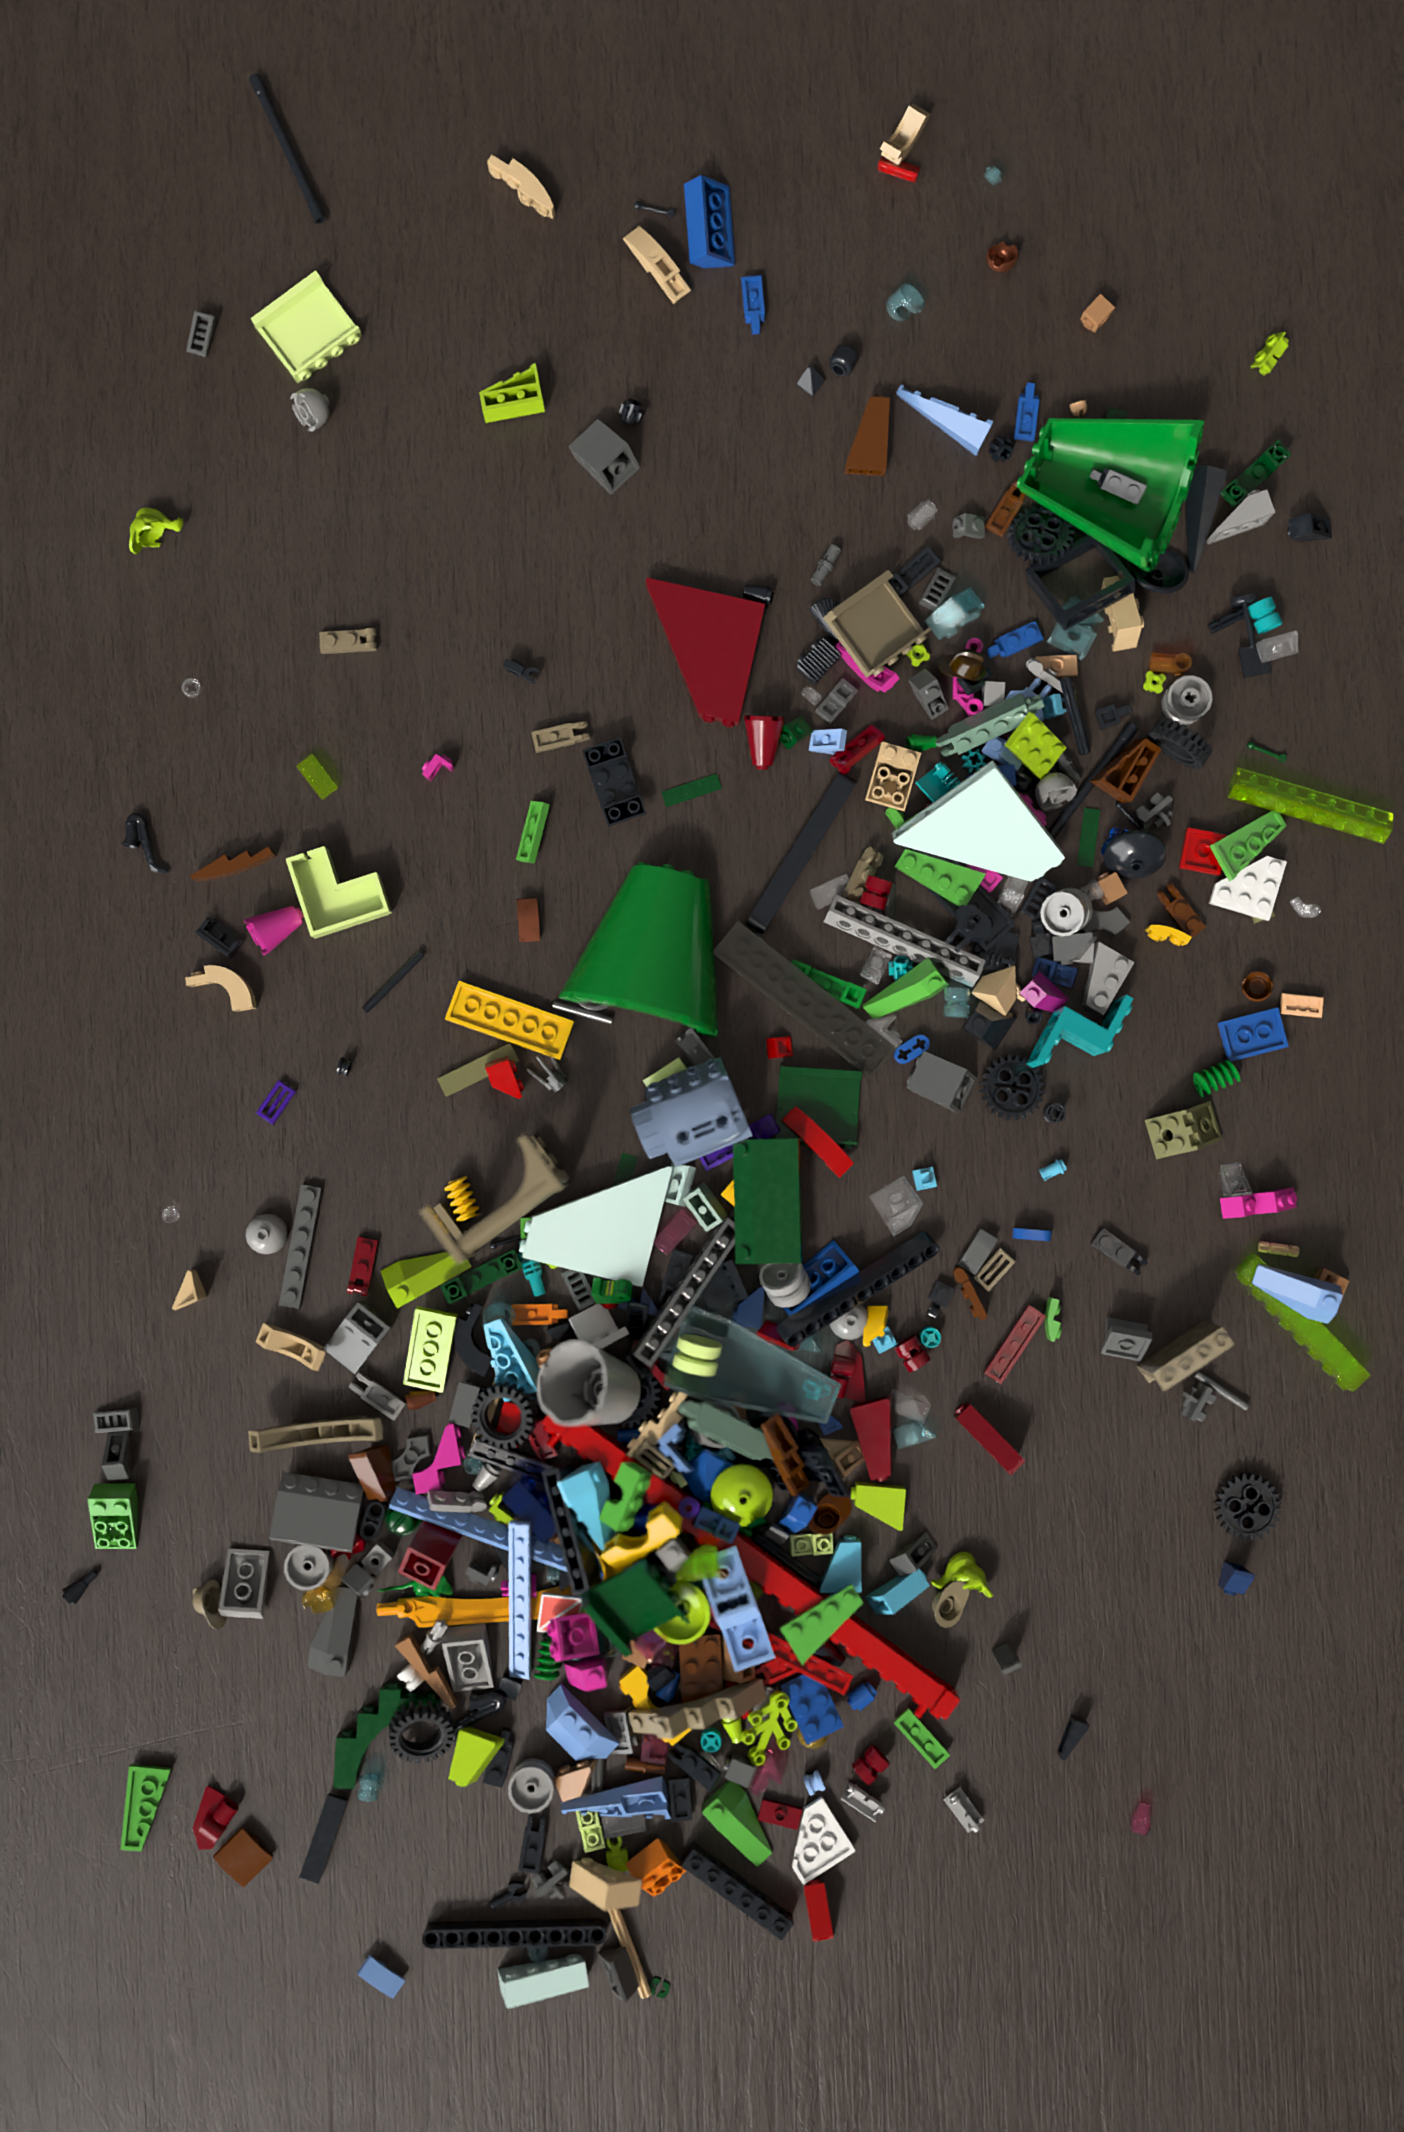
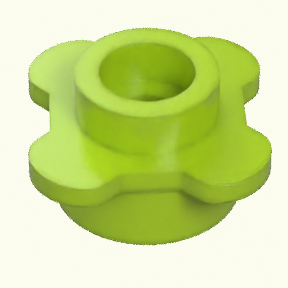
(916, 660)
(1149, 686)

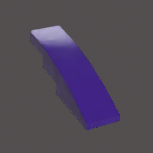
(760, 1129)

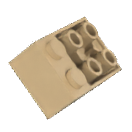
(893, 776)

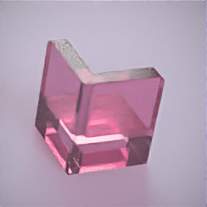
(649, 1644)
(653, 1749)

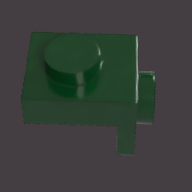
(795, 732)

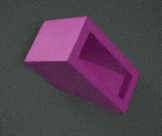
(1043, 993)

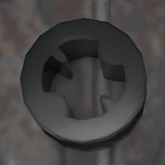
(344, 1067)

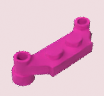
(959, 694)

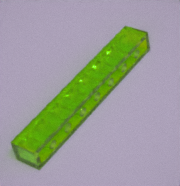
(1310, 805)
(1311, 1333)

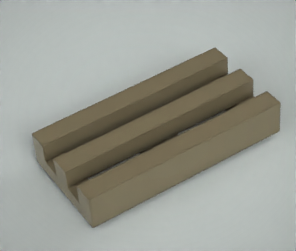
(982, 1282)
(642, 1449)

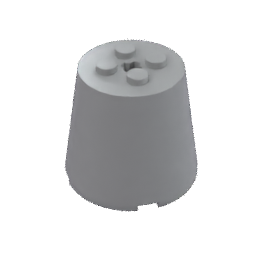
(586, 1386)

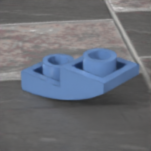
(381, 1977)

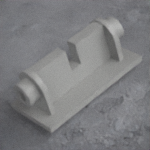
(862, 1801)
(964, 1810)

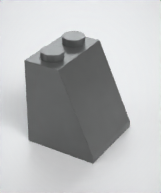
(604, 456)
(941, 1082)

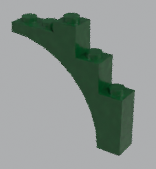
(370, 1722)

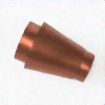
(419, 1399)

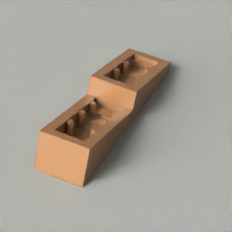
(434, 1677)

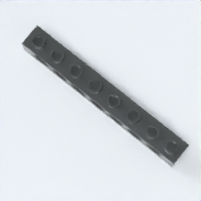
(685, 1293)

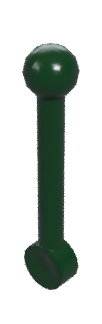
(1281, 758)

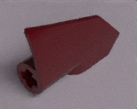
(848, 1371)
(212, 1818)

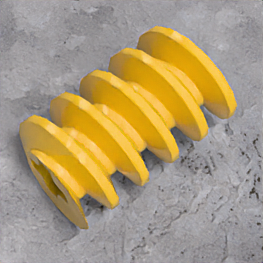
(461, 1199)

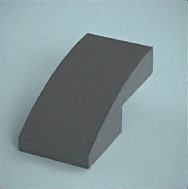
(836, 701)
(977, 1251)

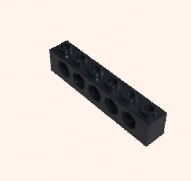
(737, 1890)

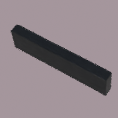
(510, 1459)

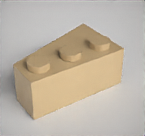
(1124, 619)
(604, 1885)

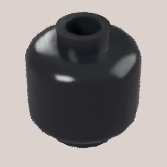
(843, 360)

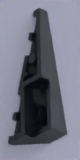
(1200, 509)

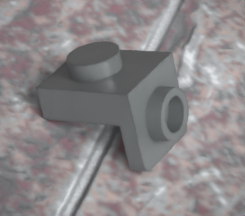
(969, 526)
(478, 1574)

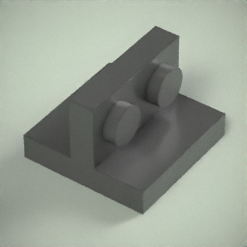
(1125, 1339)

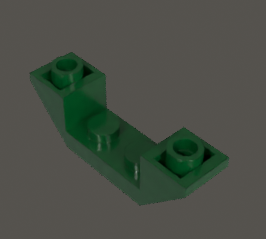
(1256, 473)
(481, 1276)

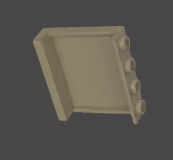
(875, 626)
(1185, 1354)

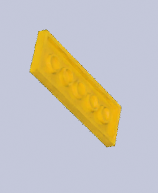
(509, 1020)

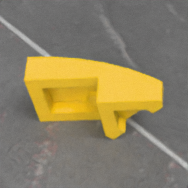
(875, 1324)

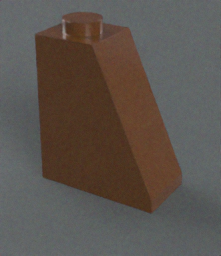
(375, 1472)

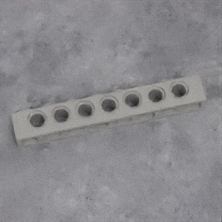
(903, 940)

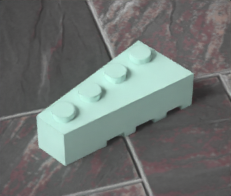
(542, 1979)

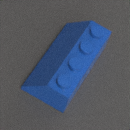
(709, 223)
(825, 1272)

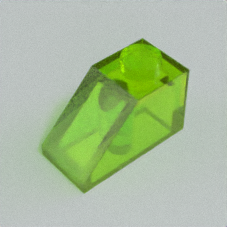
(700, 1565)

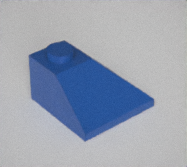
(706, 1469)

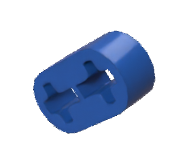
(908, 1045)
(1032, 1234)

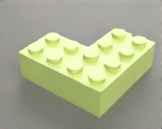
(334, 905)

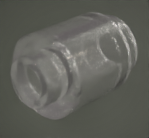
(921, 515)

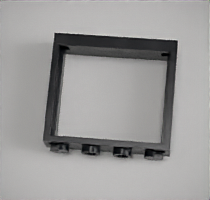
(1092, 604)

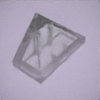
(909, 1406)

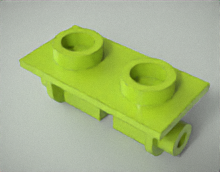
(1275, 345)

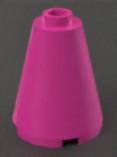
(273, 927)

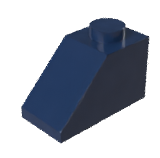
(750, 1309)
(1235, 1578)

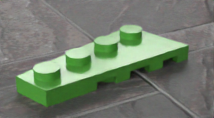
(1243, 845)

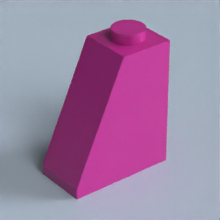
(587, 1673)

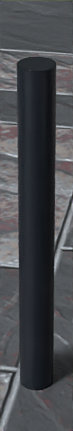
(393, 981)

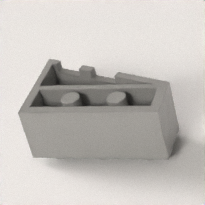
(1104, 978)

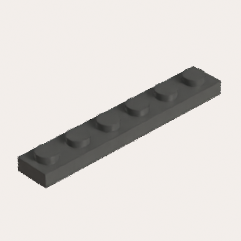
(300, 1246)

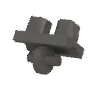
(1159, 814)
(1196, 1400)
(544, 1885)

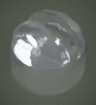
(170, 1214)

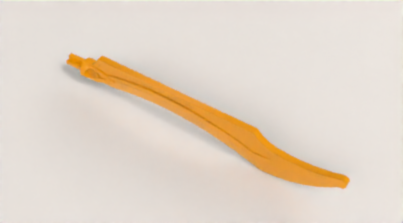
(429, 1609)

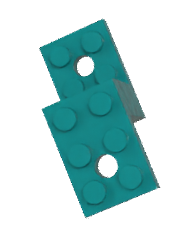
(1080, 1031)

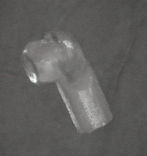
(1305, 910)

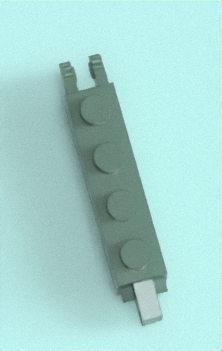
(988, 724)
(725, 1429)

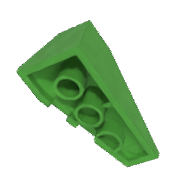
(913, 987)
(735, 1818)

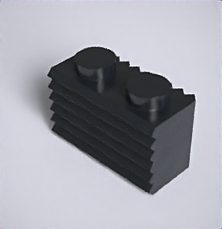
(818, 661)

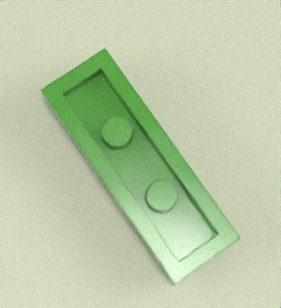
(532, 832)
(921, 1738)

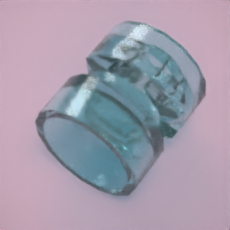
(956, 1002)

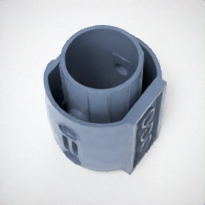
(690, 1114)

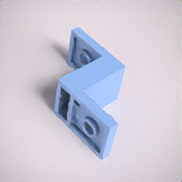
(738, 1613)

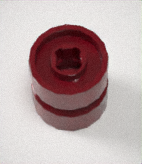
(876, 892)
(917, 1358)
(869, 1765)

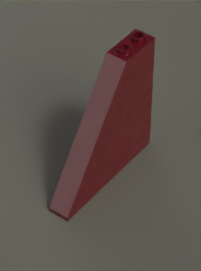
(712, 645)

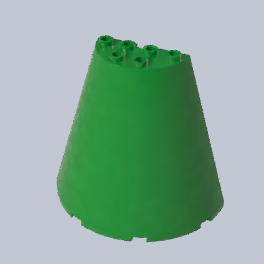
(1147, 450)
(653, 950)

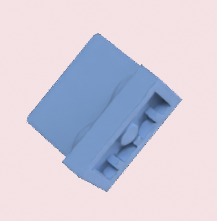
(671, 1437)

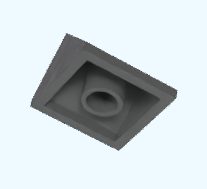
(619, 1972)

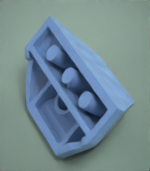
(577, 1727)

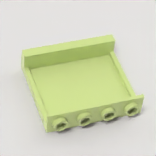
(306, 327)

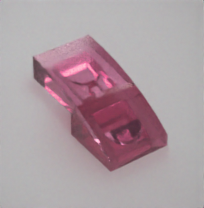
(674, 1232)

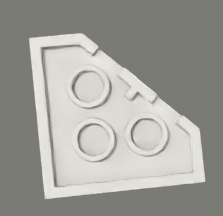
(1252, 889)
(819, 1842)

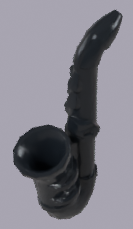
(137, 831)
(486, 1705)

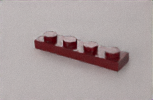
(1014, 1344)

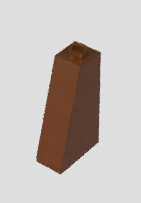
(870, 445)

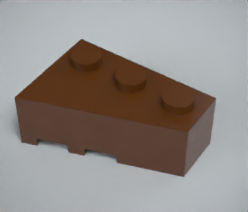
(1128, 770)

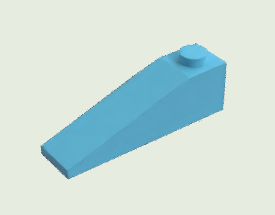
(510, 1357)
(586, 1493)

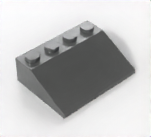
(317, 1512)

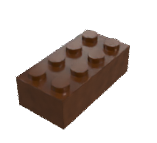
(701, 1666)

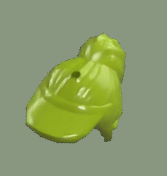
(149, 527)
(964, 1568)

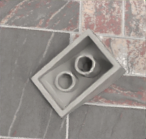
(1251, 513)
(244, 1583)
(468, 1657)

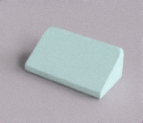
(679, 1184)

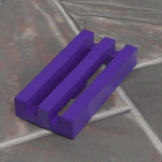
(267, 1116)

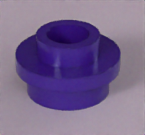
(685, 1501)

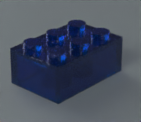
(531, 1507)

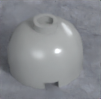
(311, 407)
(1053, 790)
(266, 1233)
(851, 1324)

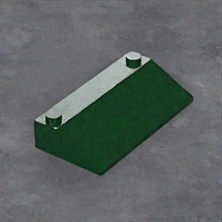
(767, 1201)

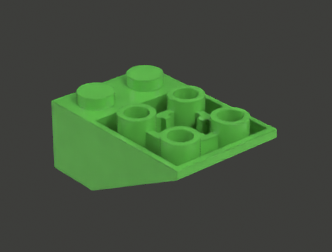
(114, 1515)

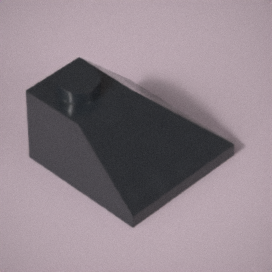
(988, 1024)

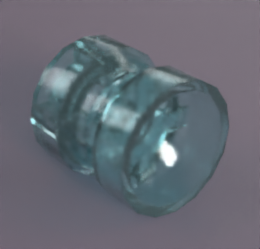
(368, 1788)

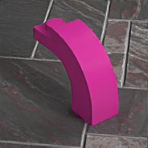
(883, 681)

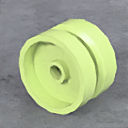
(697, 1355)

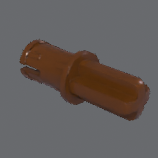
(648, 1767)

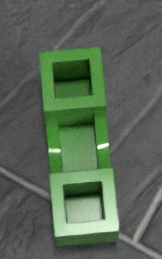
(634, 1482)

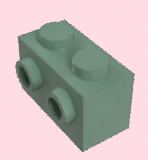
(705, 1206)

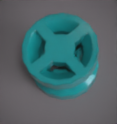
(933, 1338)
(708, 1743)

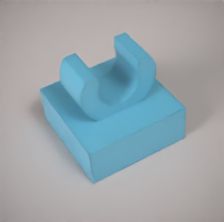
(1053, 706)
(924, 1178)
(885, 1342)

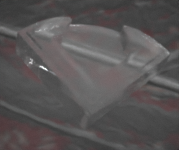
(812, 695)

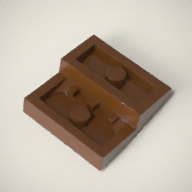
(242, 1857)

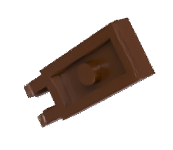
(1005, 511)
(1181, 912)
(969, 1292)

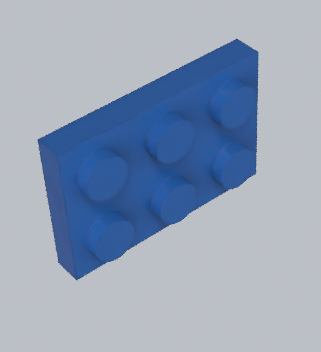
(1253, 1034)
(812, 1708)

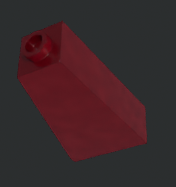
(875, 1434)
(988, 1437)

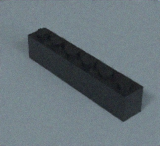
(572, 1534)

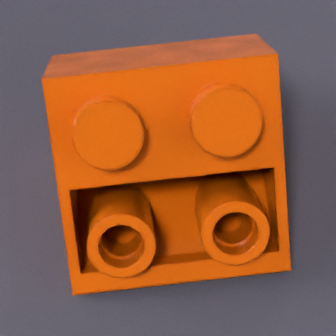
(655, 1867)

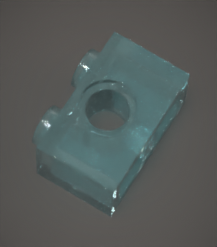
(1079, 647)

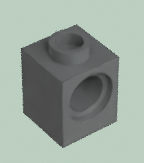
(738, 1769)

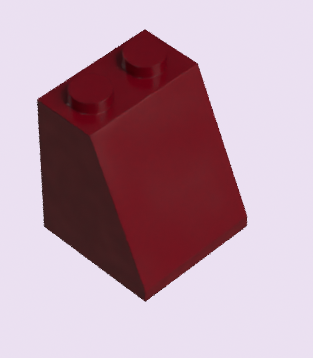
(429, 1554)

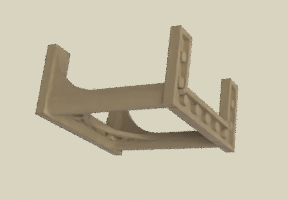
(540, 1183)

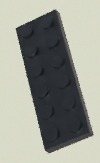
(1000, 921)

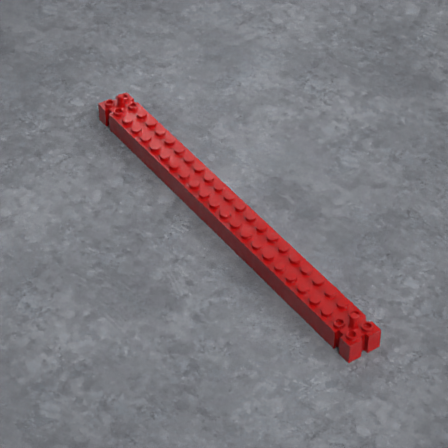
(773, 1575)

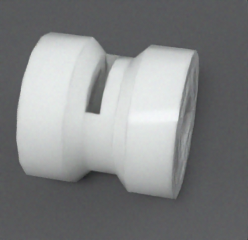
(411, 1677)

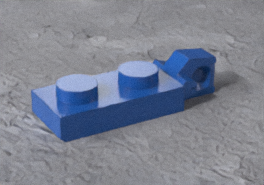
(753, 301)
(1026, 414)
(1016, 641)

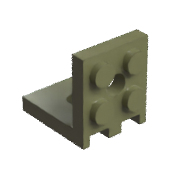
(1190, 1128)

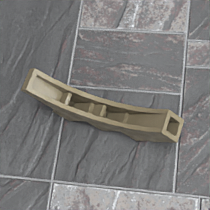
(315, 1432)
(700, 1713)

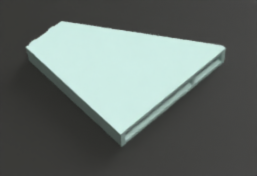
(985, 827)
(603, 1231)

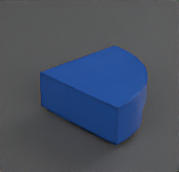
(831, 1426)

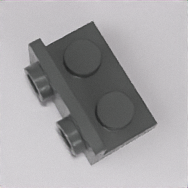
(619, 1725)

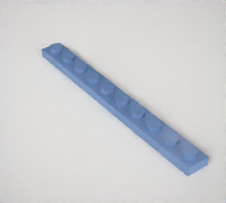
(473, 1527)

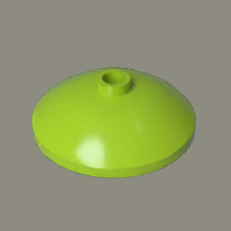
(740, 1482)
(679, 1631)

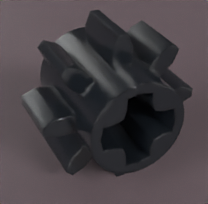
(631, 411)
(1000, 449)

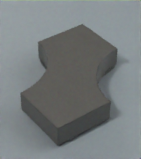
(1110, 921)
(417, 1448)

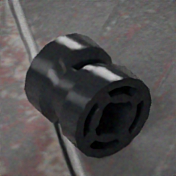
(1051, 1111)

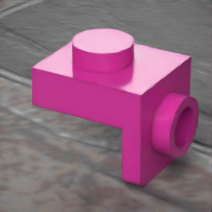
(432, 767)

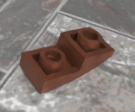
(528, 919)

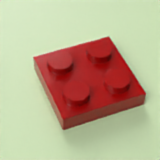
(1196, 851)

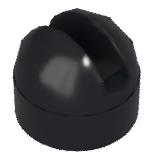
(1033, 1015)

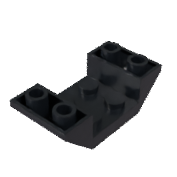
(614, 782)
(817, 1467)

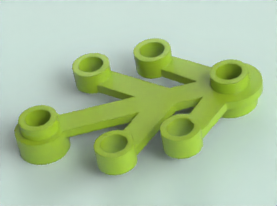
(777, 1704)

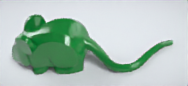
(443, 1587)

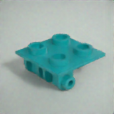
(937, 782)

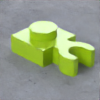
(617, 1856)

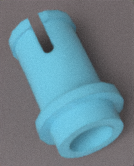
(1053, 1169)

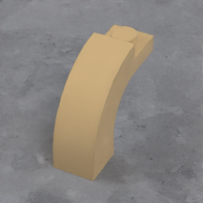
(905, 135)
(239, 990)
(291, 1344)

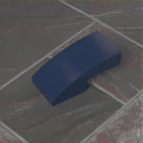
(1056, 973)
(716, 1524)

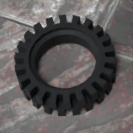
(1180, 743)
(488, 1431)
(421, 1713)

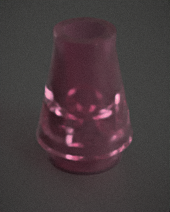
(1141, 1819)

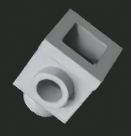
(380, 1552)

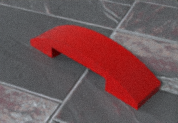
(818, 1141)

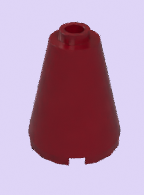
(763, 738)

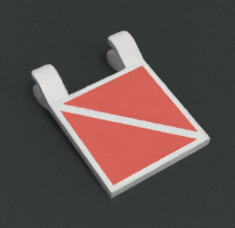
(557, 1606)

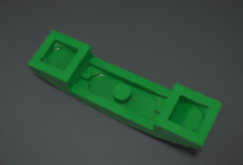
(841, 990)

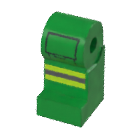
(611, 1291)

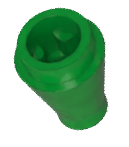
(920, 742)

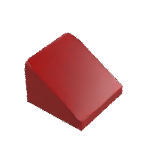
(779, 1047)

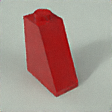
(818, 1911)

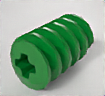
(1215, 1076)
(549, 1667)

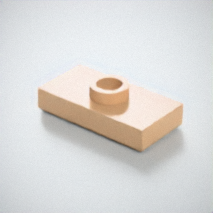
(1063, 665)
(1301, 1005)

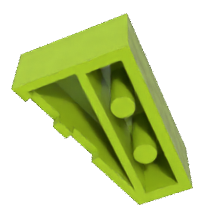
(514, 397)

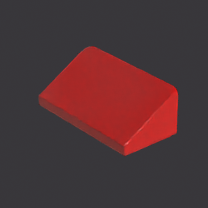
(903, 170)
(769, 1332)
(509, 1418)

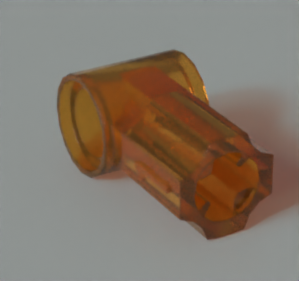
(1167, 663)

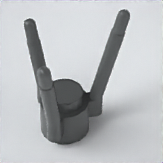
(555, 1079)

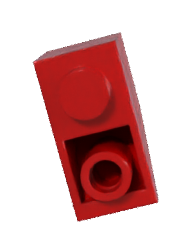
(503, 1078)

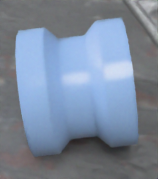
(814, 1782)

